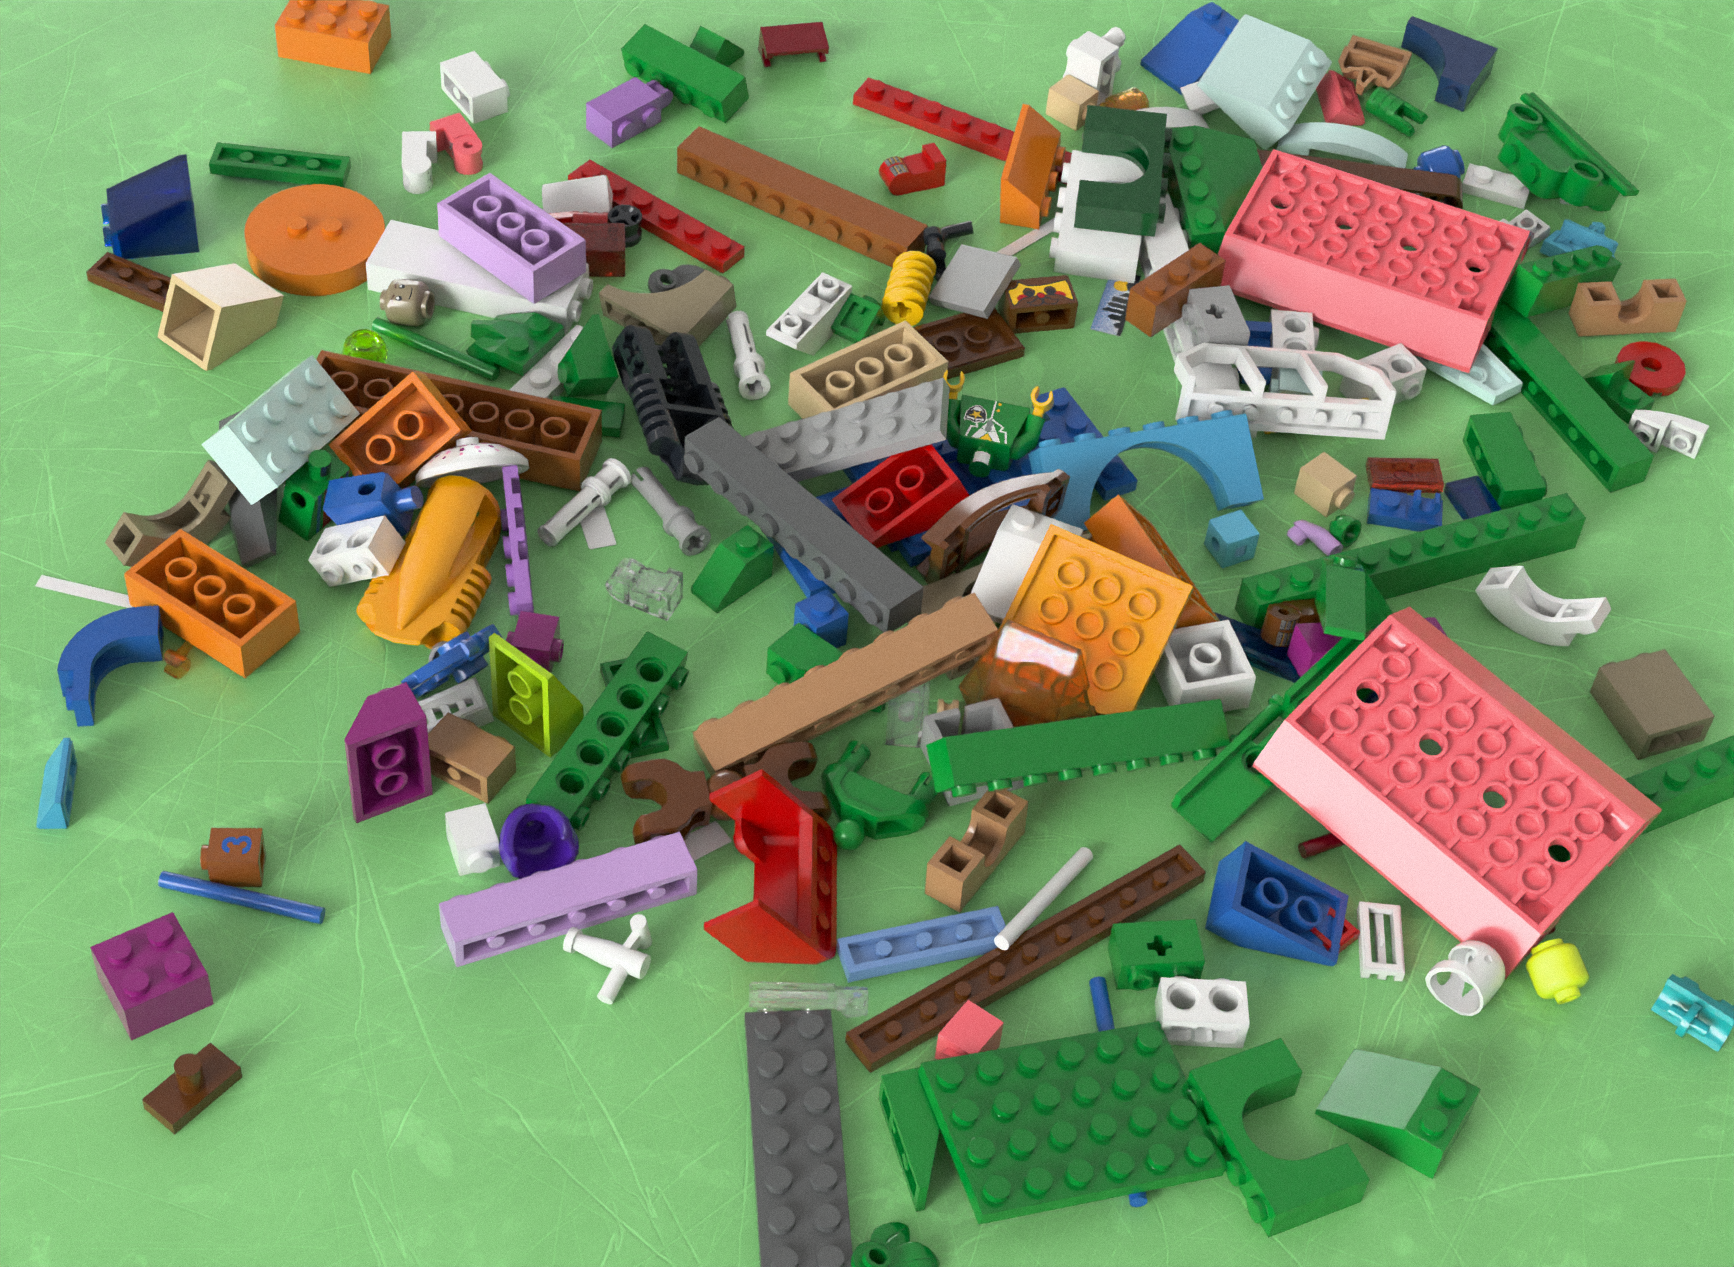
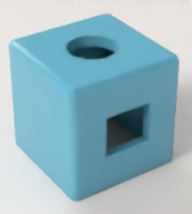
(1231, 538)

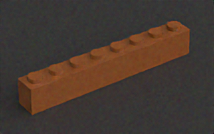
(798, 197)

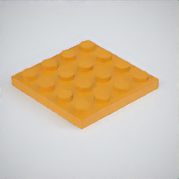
(1106, 608)

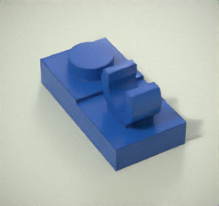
(1403, 510)

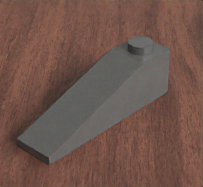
(252, 525)

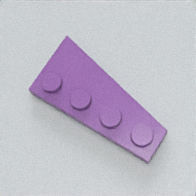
(516, 544)

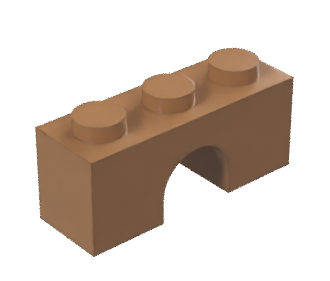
(1652, 310)
(964, 865)

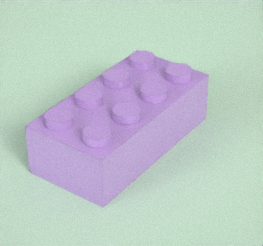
(512, 238)

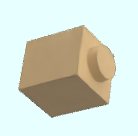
(1069, 101)
(1325, 484)

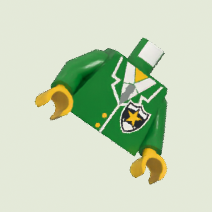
(990, 431)

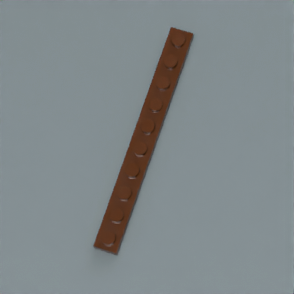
(1030, 956)

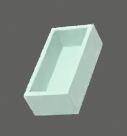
(281, 430)

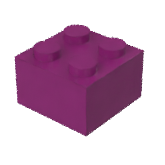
(152, 975)

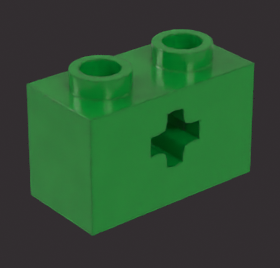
(1152, 950)

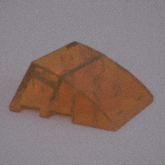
(1031, 676)

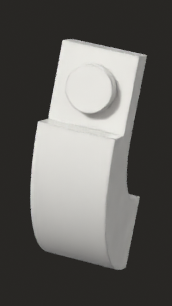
(1536, 614)

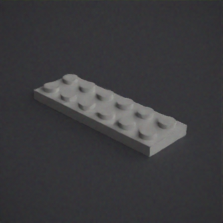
(858, 432)

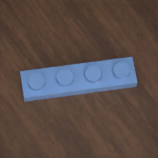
(919, 944)

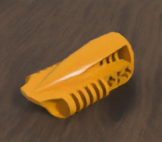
(440, 568)

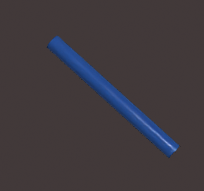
(241, 897)

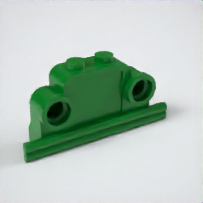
(1556, 159)

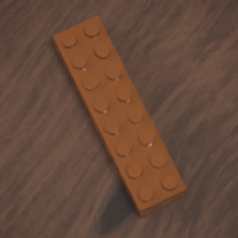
(550, 433)

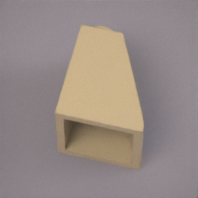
(217, 313)

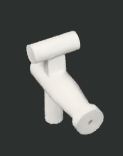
(621, 959)

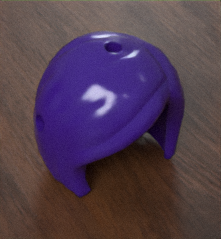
(537, 840)

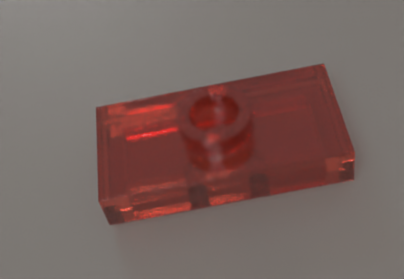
(1405, 474)

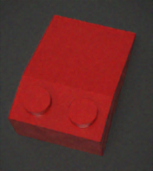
(901, 496)

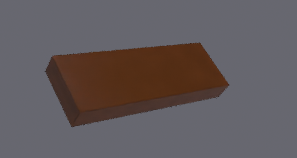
(130, 280)

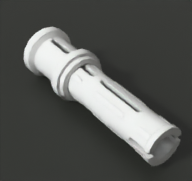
(748, 364)
(594, 493)

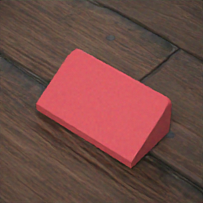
(1339, 100)

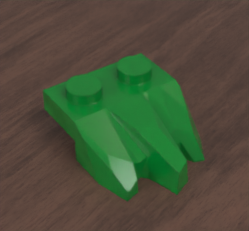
(514, 340)

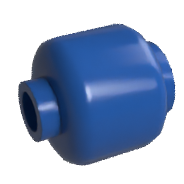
(1441, 160)

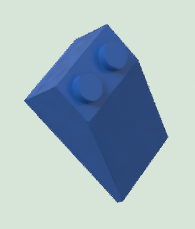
(1190, 46)
(1270, 907)

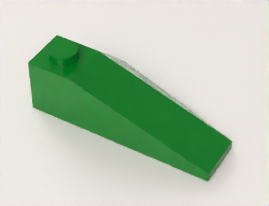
(1349, 599)

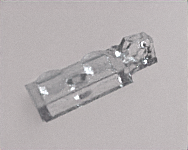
(810, 997)

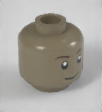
(407, 302)

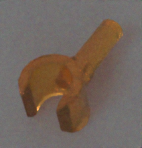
(177, 661)

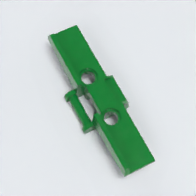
(1226, 785)

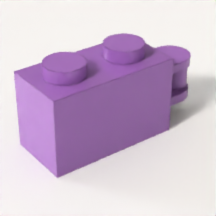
(626, 110)

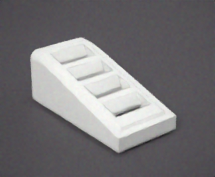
(458, 696)

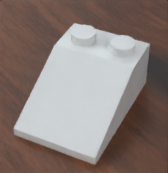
(1011, 557)

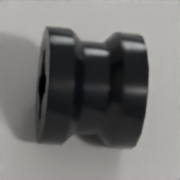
(632, 219)

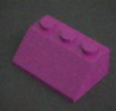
(388, 753)

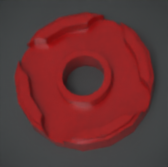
(1666, 363)

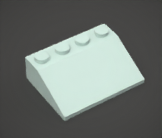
(1264, 78)

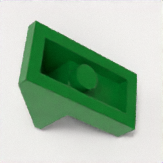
(1613, 386)

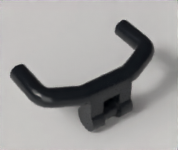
(936, 239)

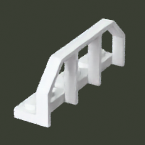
(1287, 411)

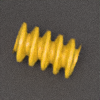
(908, 287)

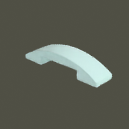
(1344, 141)

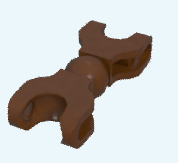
(686, 793)

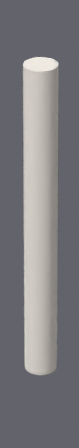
(1043, 898)

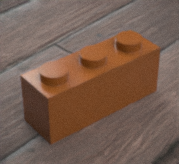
(1160, 297)

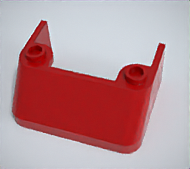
(793, 876)

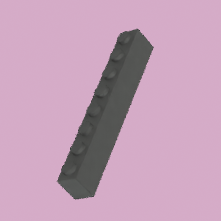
(803, 526)

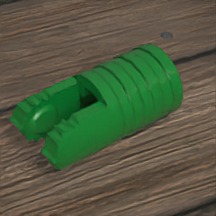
(1392, 109)

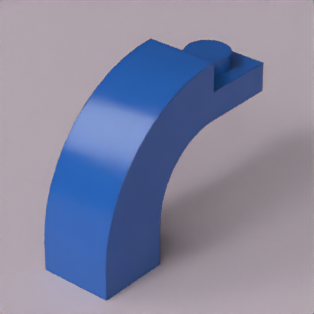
(101, 647)

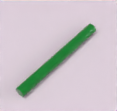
(436, 349)

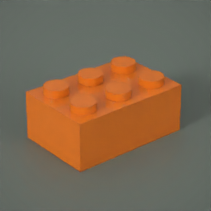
(334, 33)
(401, 432)

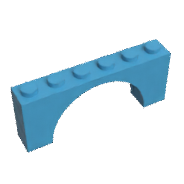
(1214, 447)

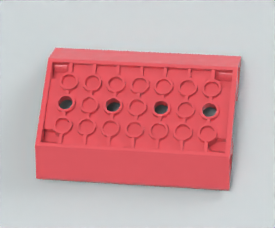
(1363, 275)
(1425, 815)

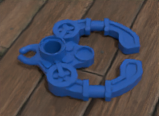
(457, 657)

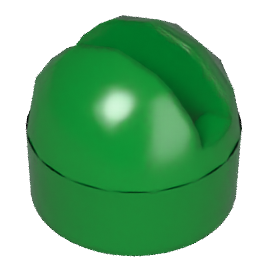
(1345, 529)

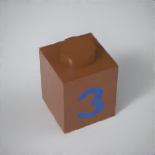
(235, 856)

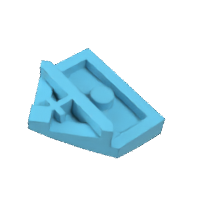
(1576, 237)

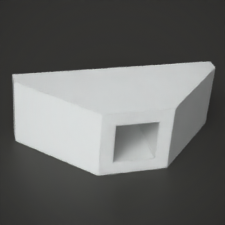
(810, 316)

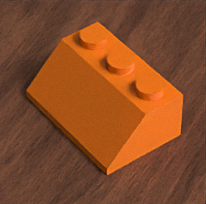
(1030, 170)

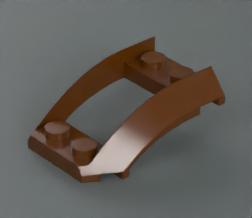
(973, 522)

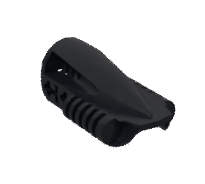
(666, 412)

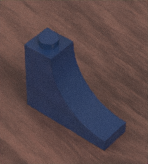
(1456, 59)

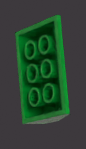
(1209, 180)

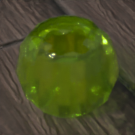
(365, 345)

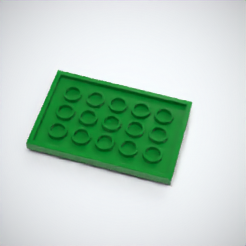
(1069, 1121)

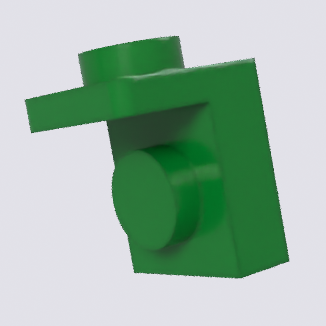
(858, 318)

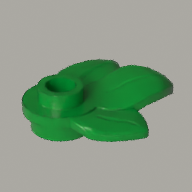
(892, 1248)

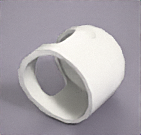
(1469, 963)

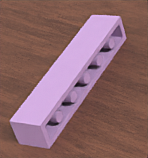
(567, 897)

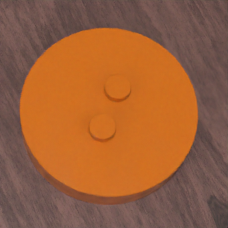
(313, 239)

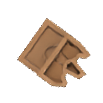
(1373, 64)

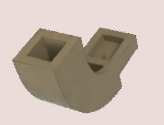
(198, 514)

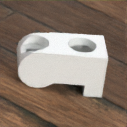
(418, 153)

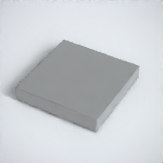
(974, 281)

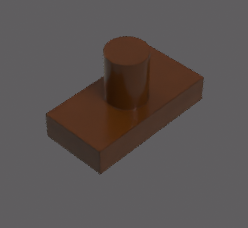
(192, 1087)

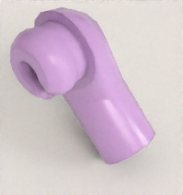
(1318, 535)

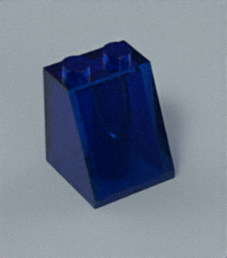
(152, 213)

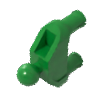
(870, 807)

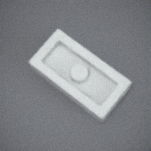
(1495, 186)

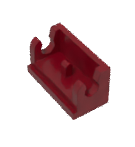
(792, 40)

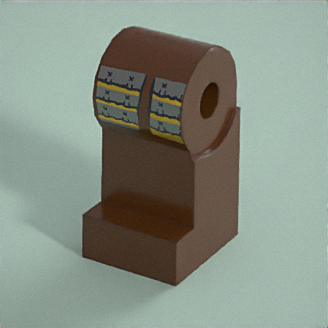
(1283, 617)

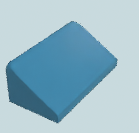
(58, 787)

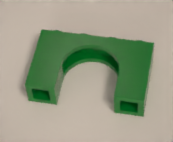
(1277, 1190)

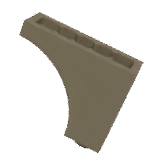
(689, 309)

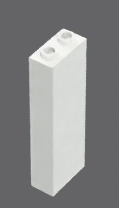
(460, 282)

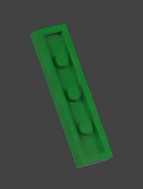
(279, 165)

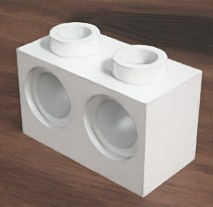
(1292, 331)
(1401, 369)
(357, 551)
(1200, 1019)

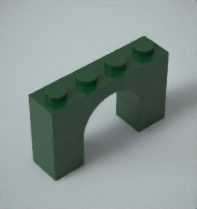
(1131, 205)

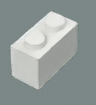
(474, 87)

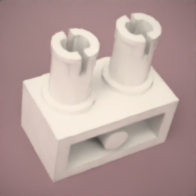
(1096, 60)

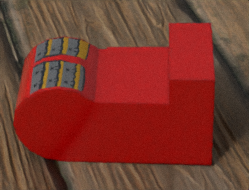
(915, 171)

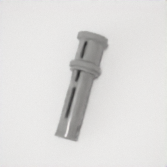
(677, 519)

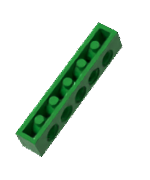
(610, 715)

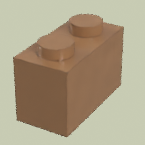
(470, 757)

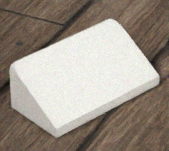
(580, 195)

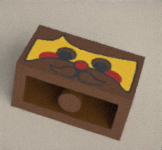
(1039, 304)

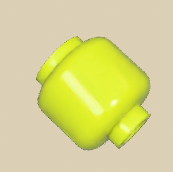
(1557, 970)

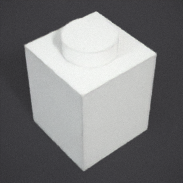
(472, 839)

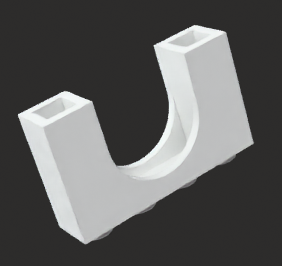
(1093, 251)

